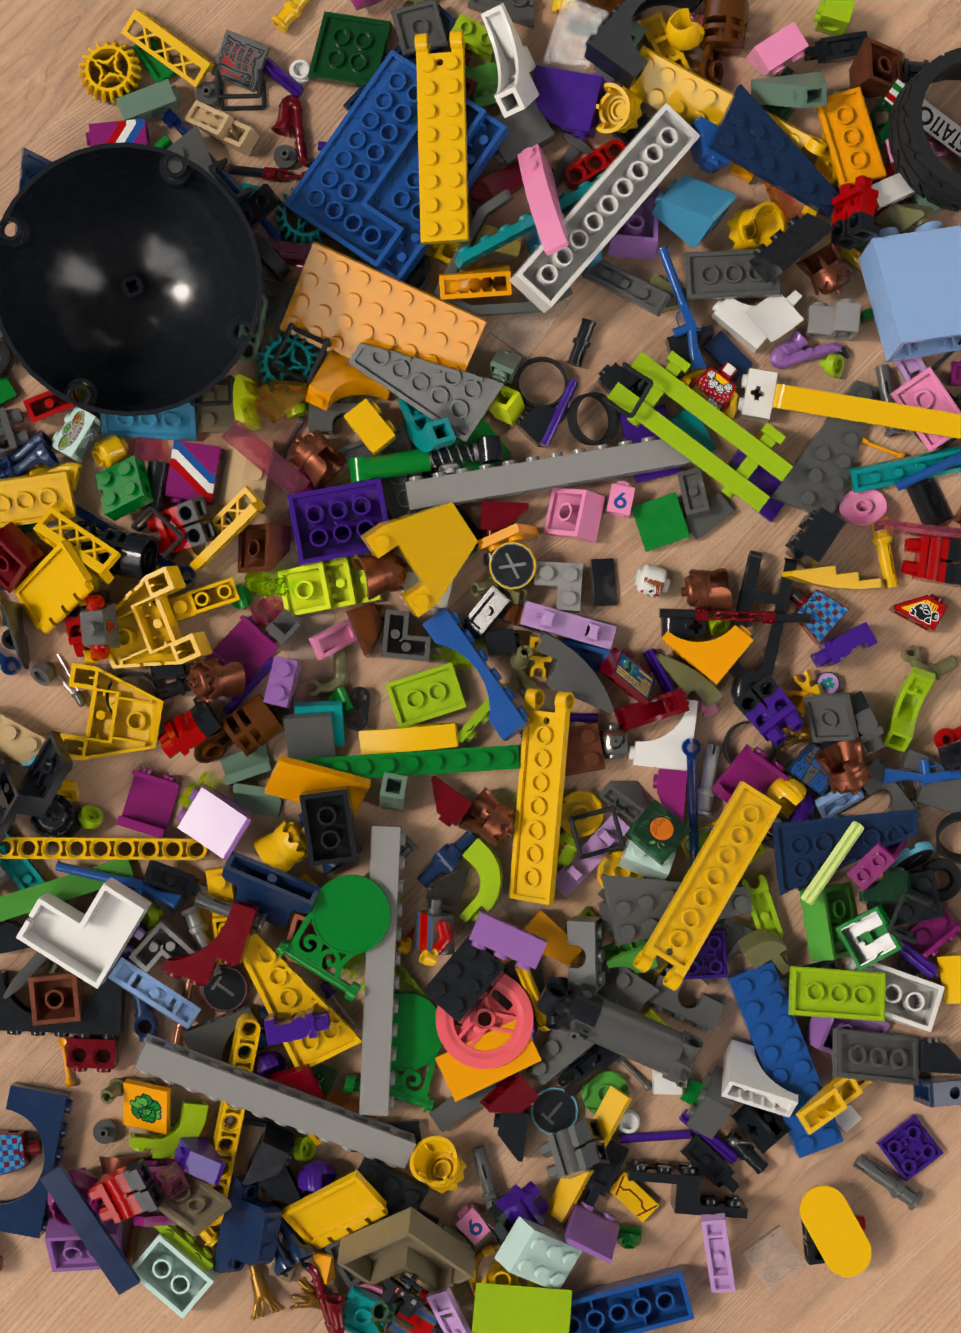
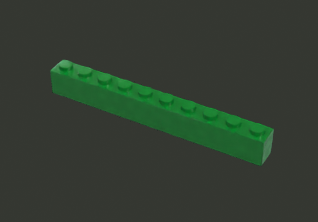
(424, 761)

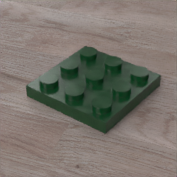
(349, 49)

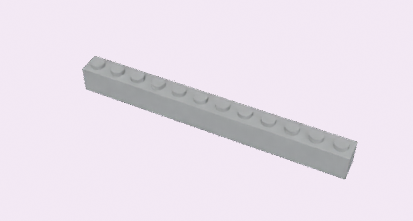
(542, 474)
(381, 978)
(275, 1101)

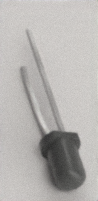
(77, 695)

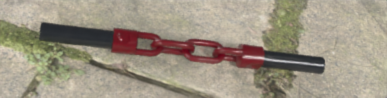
(266, 173)
(767, 617)

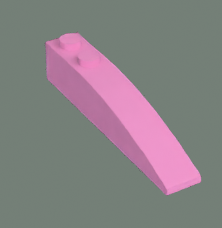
(543, 198)

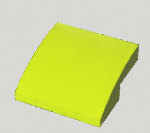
(243, 399)

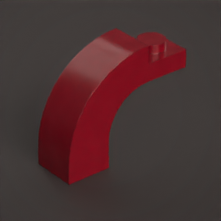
(657, 708)

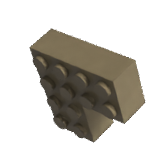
(407, 1244)

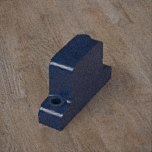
(269, 888)
(247, 1229)

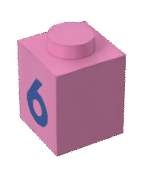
(620, 499)
(471, 1223)

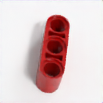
(583, 168)

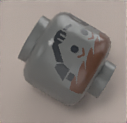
(614, 742)

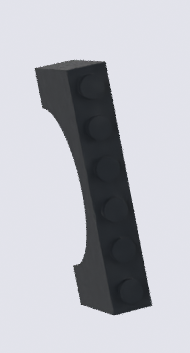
(613, 45)
(100, 1015)

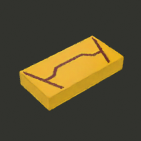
(633, 1197)

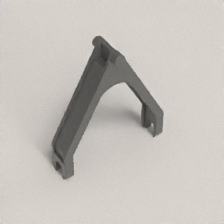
(474, 230)

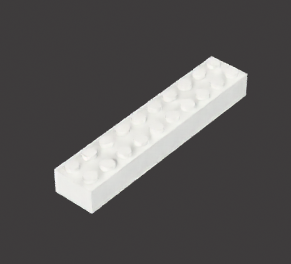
(607, 206)

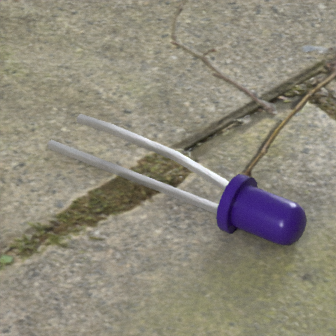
(327, 989)

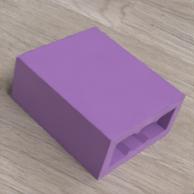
(283, 682)

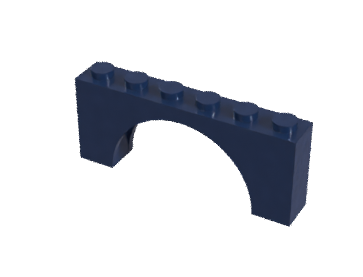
(47, 1112)

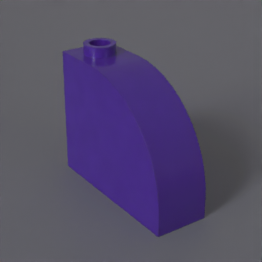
(569, 99)

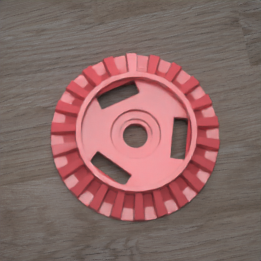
(455, 1036)

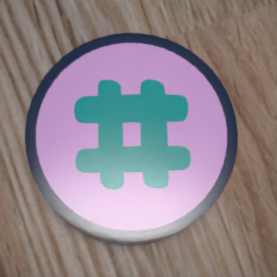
(828, 681)

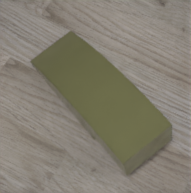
(690, 680)

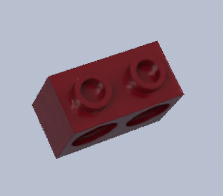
(92, 1048)

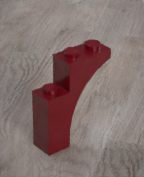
(228, 945)

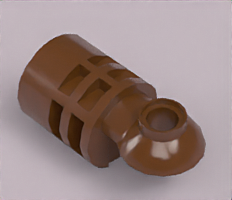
(724, 36)
(247, 727)

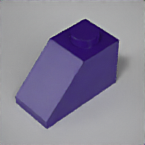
(199, 1159)

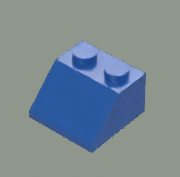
(706, 158)

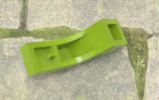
(905, 708)
(491, 876)
(189, 1124)

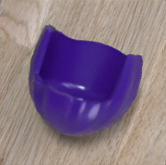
(269, 1063)
(315, 1175)

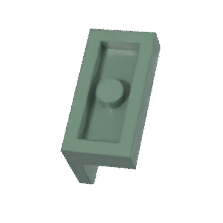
(239, 767)
(255, 799)

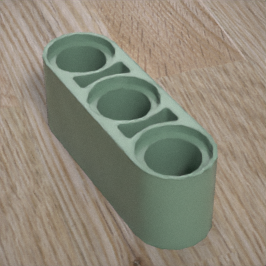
(257, 337)

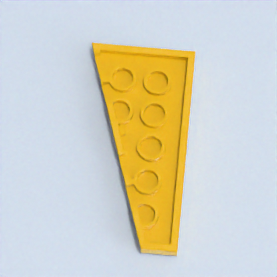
(286, 995)

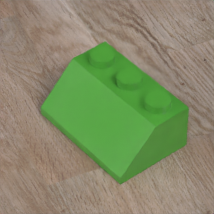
(823, 916)

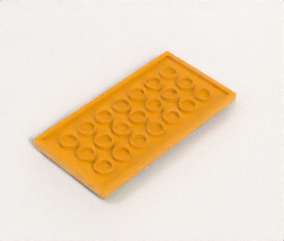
(360, 304)

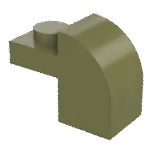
(763, 946)

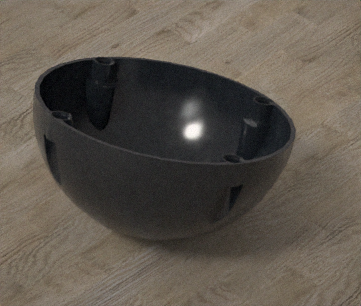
(115, 220)

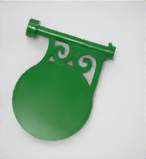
(349, 919)
(416, 1046)

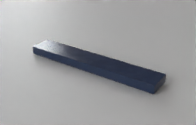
(90, 1229)

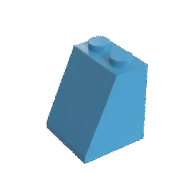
(692, 208)

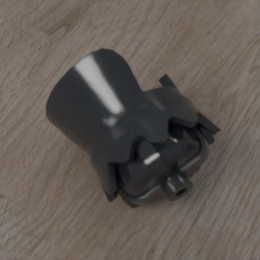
(59, 819)

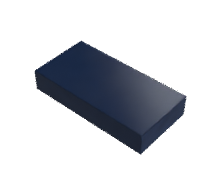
(724, 351)

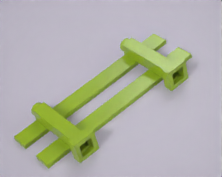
(757, 451)

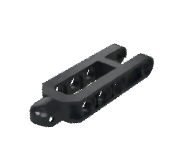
(742, 677)

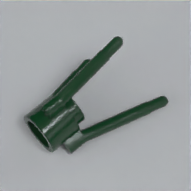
(385, 1313)

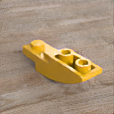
(204, 599)
(221, 889)

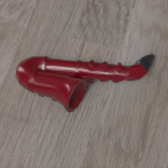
(291, 117)
(330, 1305)

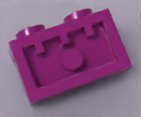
(934, 933)

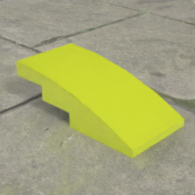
(324, 587)

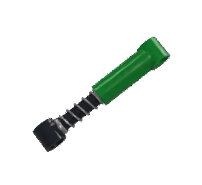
(366, 468)

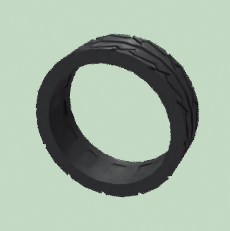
(908, 141)

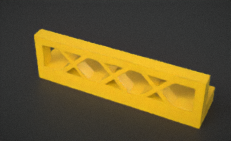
(171, 39)
(228, 531)
(92, 564)

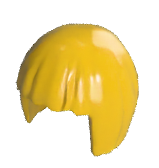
(682, 32)
(787, 794)

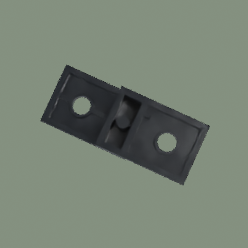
(33, 787)
(685, 1188)

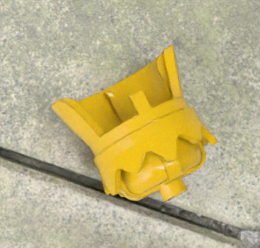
(618, 109)
(755, 225)
(282, 846)
(437, 1164)

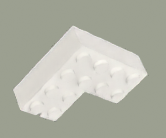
(89, 941)

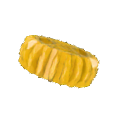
(117, 54)

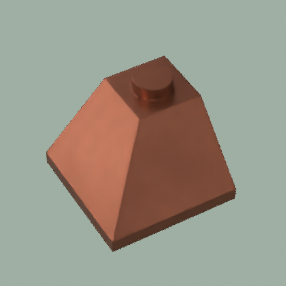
(875, 68)
(262, 547)
(367, 625)

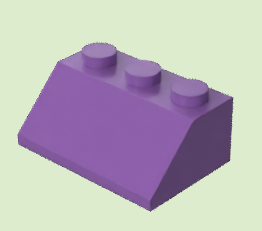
(507, 940)
(69, 1252)

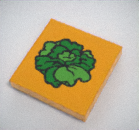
(146, 1106)

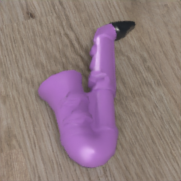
(791, 351)

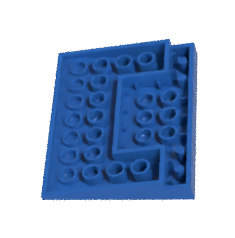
(367, 173)

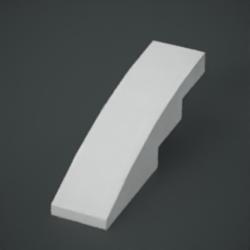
(892, 190)

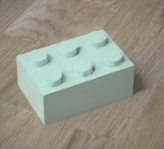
(537, 1254)
(172, 1275)

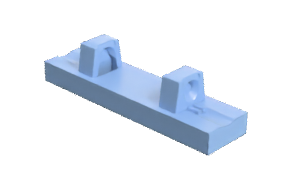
(154, 993)

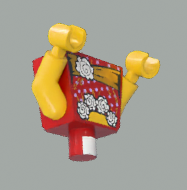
(715, 387)

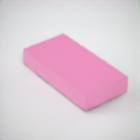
(333, 639)

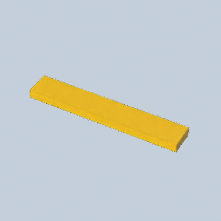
(569, 1190)

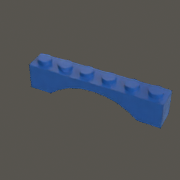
(504, 713)

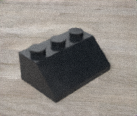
(789, 245)

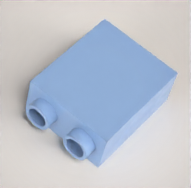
(915, 289)

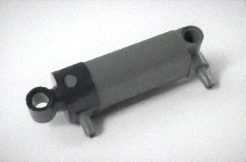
(621, 1030)

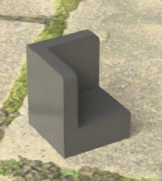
(283, 626)

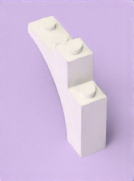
(513, 62)

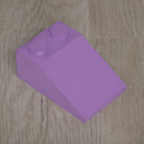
(639, 233)
(820, 1030)
(592, 1231)

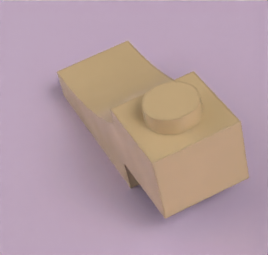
(222, 127)

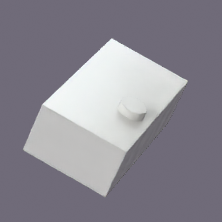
(907, 997)

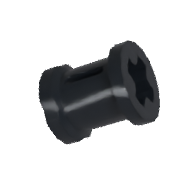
(911, 68)

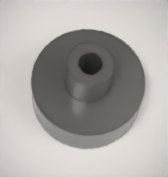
(206, 94)
(287, 161)
(43, 673)
(110, 1129)

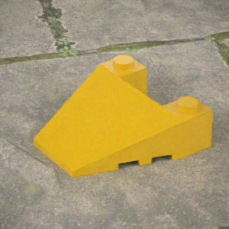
(433, 545)
(149, 628)
(130, 726)

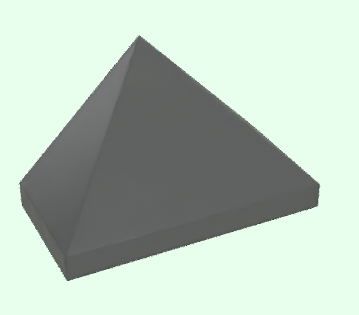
(625, 797)

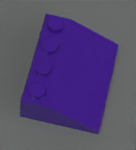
(333, 518)

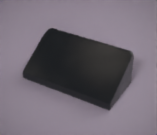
(928, 502)
(603, 582)

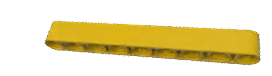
(867, 411)
(89, 845)
(232, 1130)

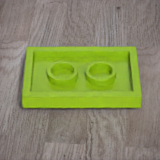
(426, 695)

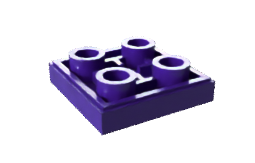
(711, 958)
(909, 1147)

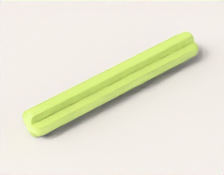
(832, 863)

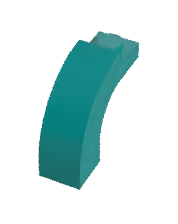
(424, 431)

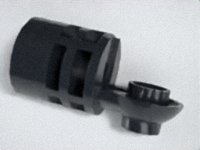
(137, 550)

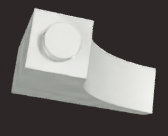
(732, 317)
(666, 750)
(748, 1083)

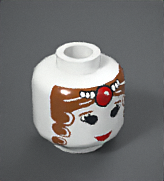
(651, 580)

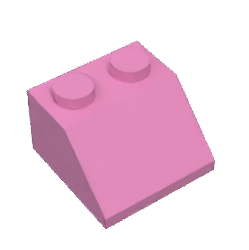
(777, 50)
(574, 514)

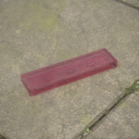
(265, 458)
(914, 529)

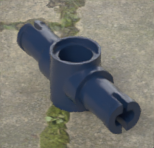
(447, 859)
(144, 1012)

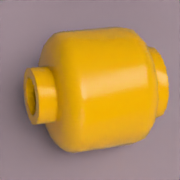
(110, 450)

